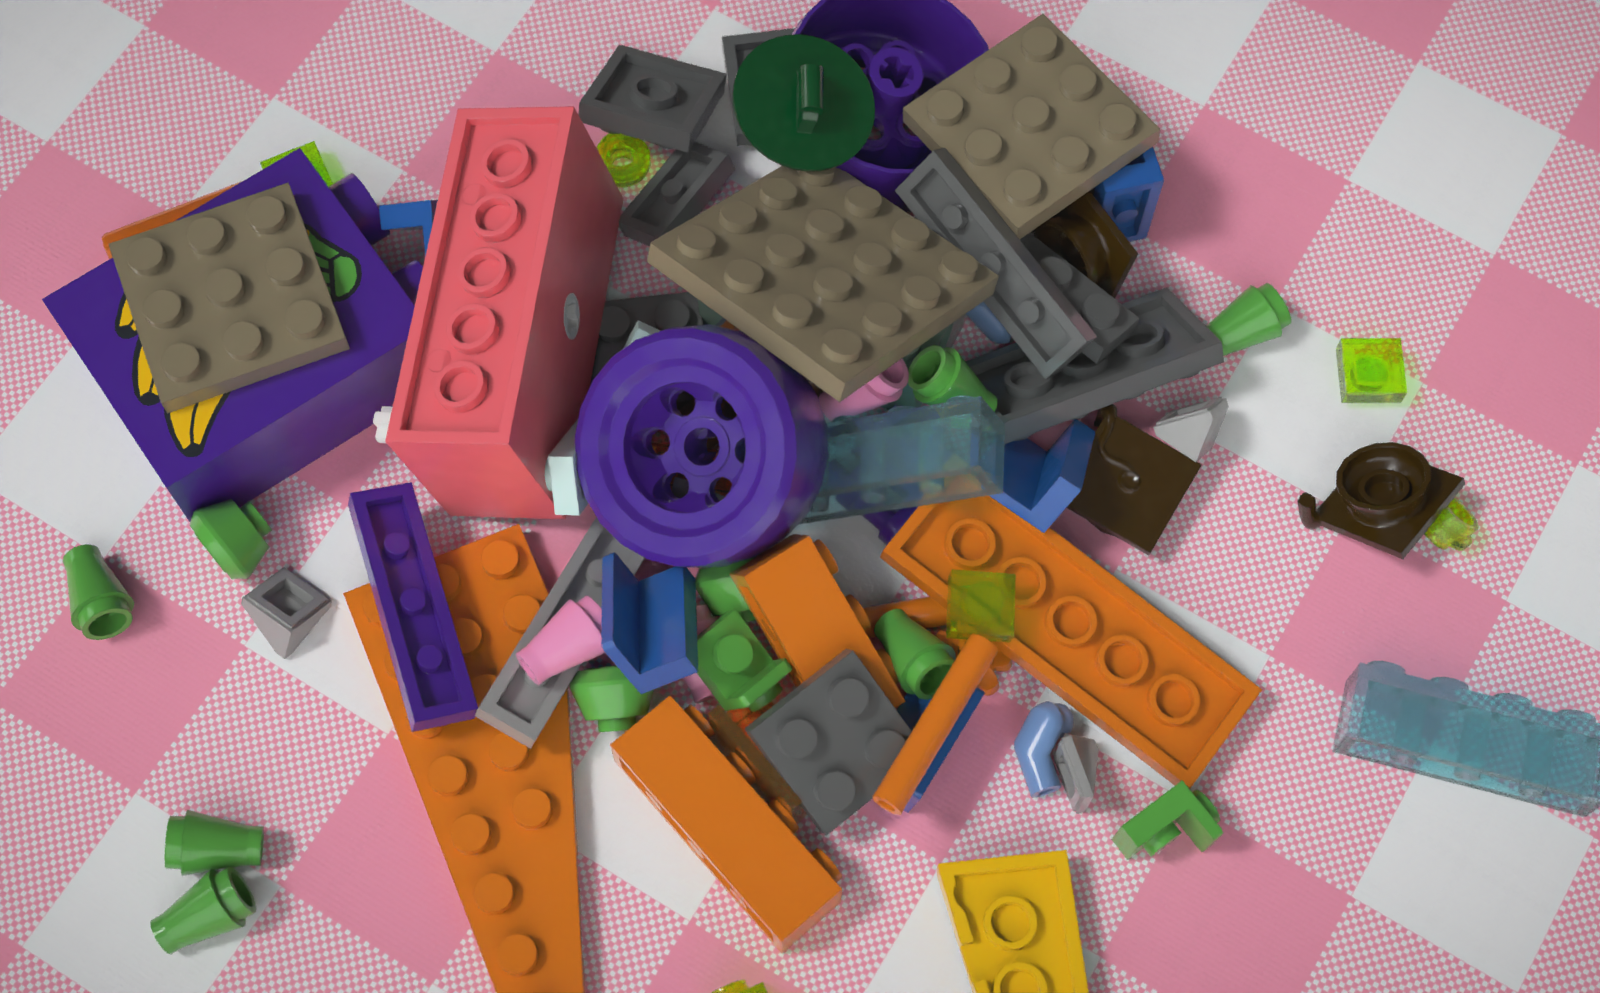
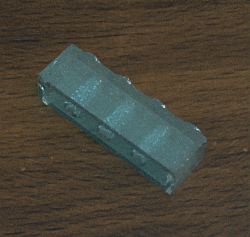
(911, 458)
(1471, 737)

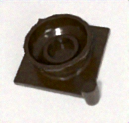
(1090, 243)
(1131, 482)
(1383, 498)

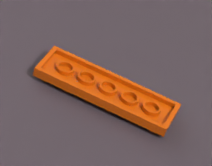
(1085, 634)

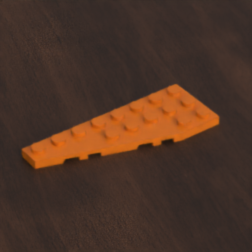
(492, 801)

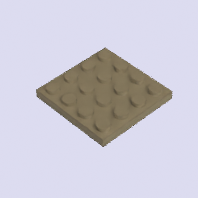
(823, 274)

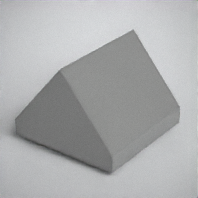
(1193, 427)

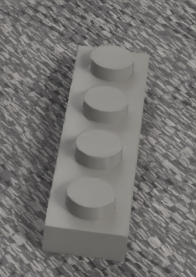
(514, 700)

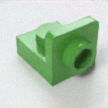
(738, 665)
(1156, 826)

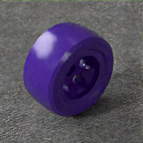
(905, 54)
(768, 452)

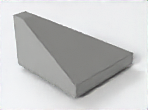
(285, 610)
(1077, 767)

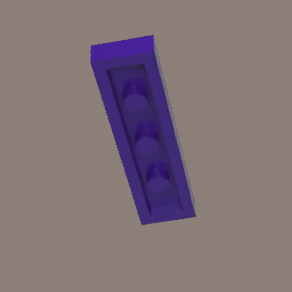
(412, 607)

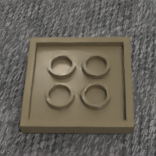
(1032, 124)
(228, 297)

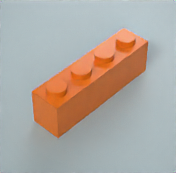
(727, 823)

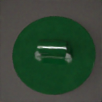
(803, 102)

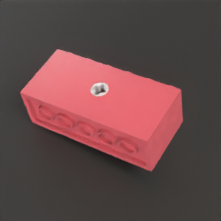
(505, 311)

